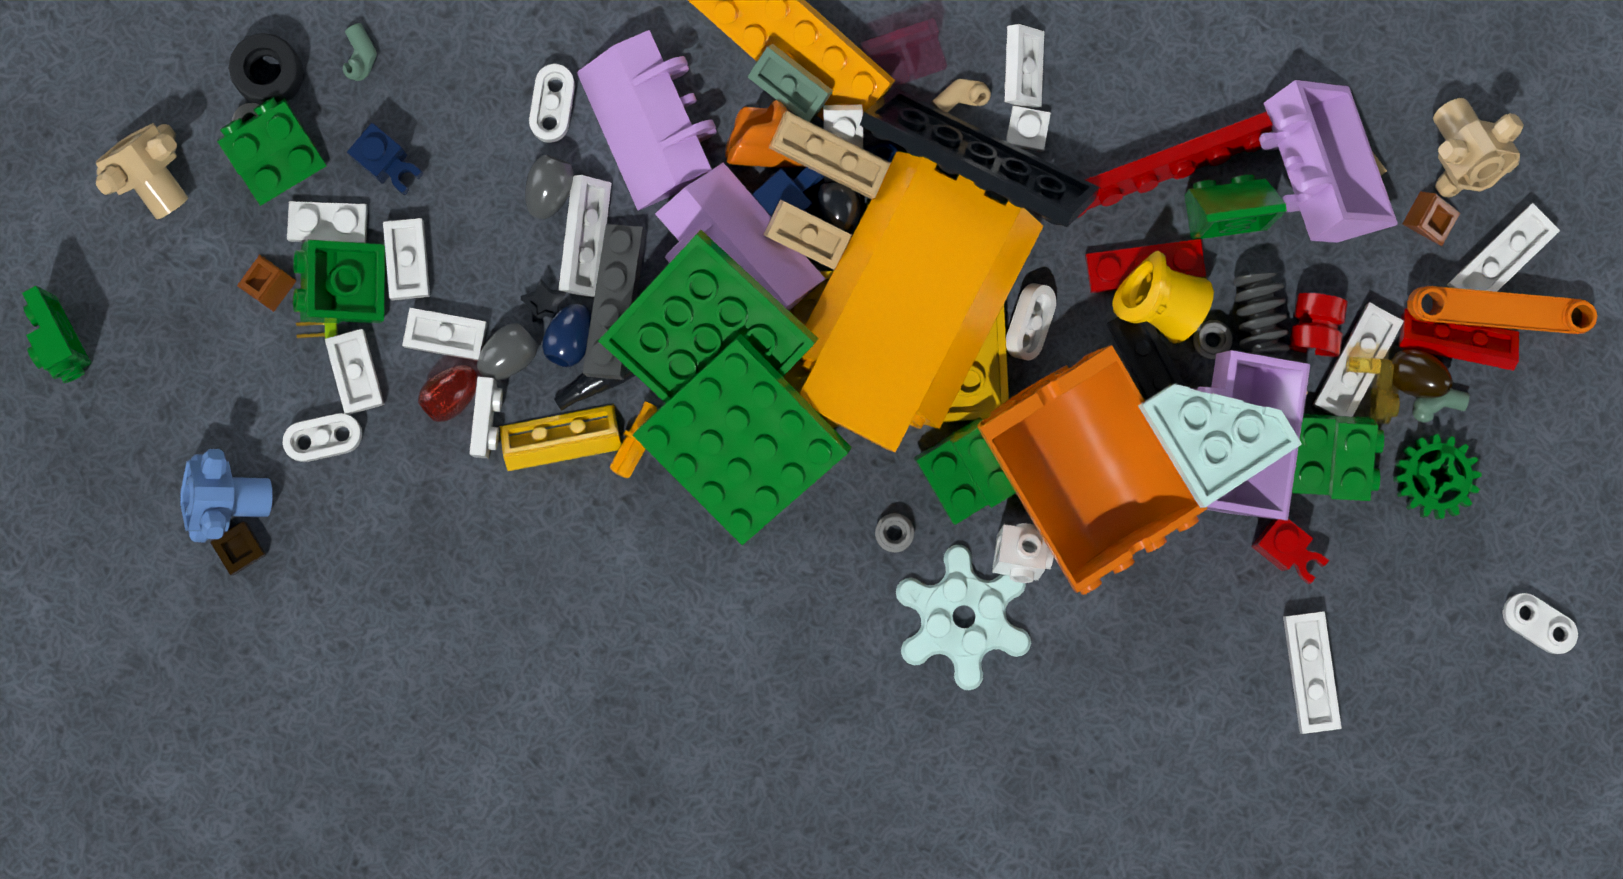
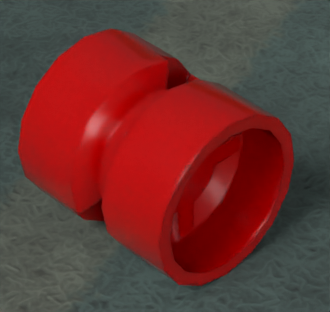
(1318, 324)

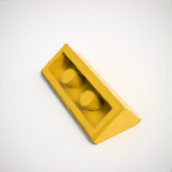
(560, 443)

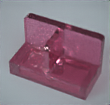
(908, 52)

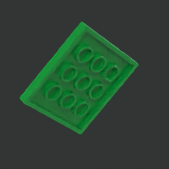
(695, 313)
(741, 440)

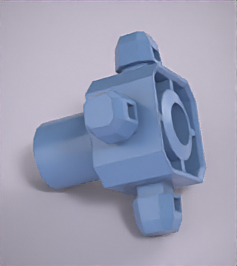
(213, 496)

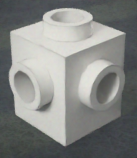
(1021, 553)

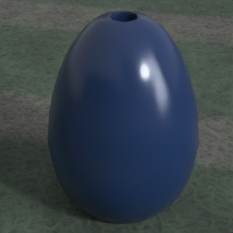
(567, 336)

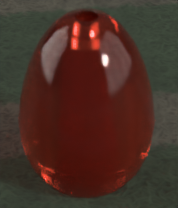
(448, 393)

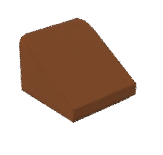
(1431, 217)
(266, 283)

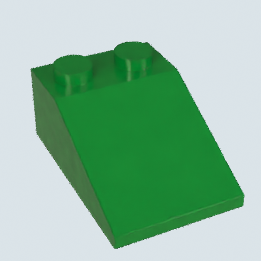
(1232, 208)

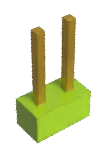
(330, 330)

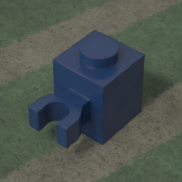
(382, 157)
(788, 189)

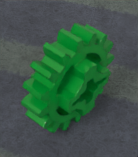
(1453, 482)

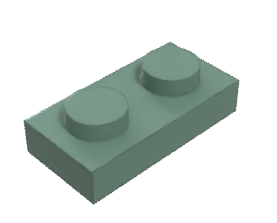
(790, 83)

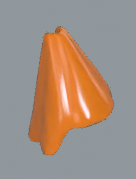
(753, 135)

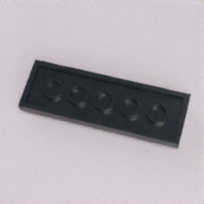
(980, 157)

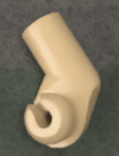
(962, 92)

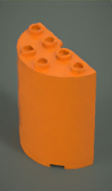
(1089, 468)

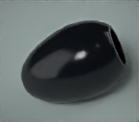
(838, 206)

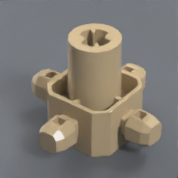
(1474, 149)
(141, 165)

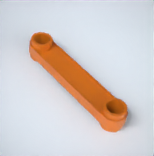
(1502, 310)

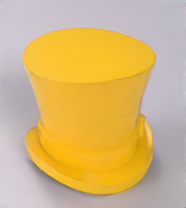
(1164, 298)

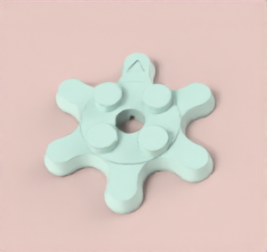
(941, 635)

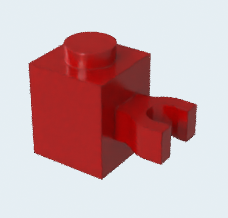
(1286, 545)

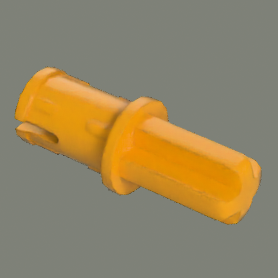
(631, 448)

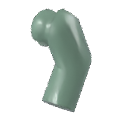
(363, 56)
(1426, 407)

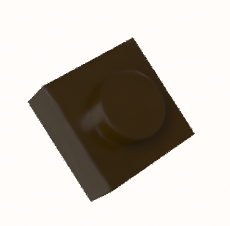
(238, 548)

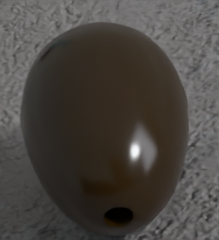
(1420, 374)

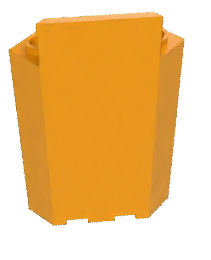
(912, 301)

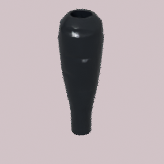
(588, 387)

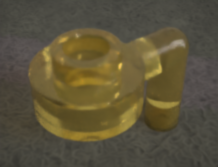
(1382, 400)

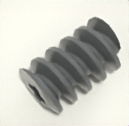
(1260, 314)

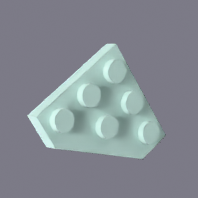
(1216, 438)

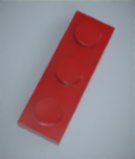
(1110, 268)
(1464, 342)

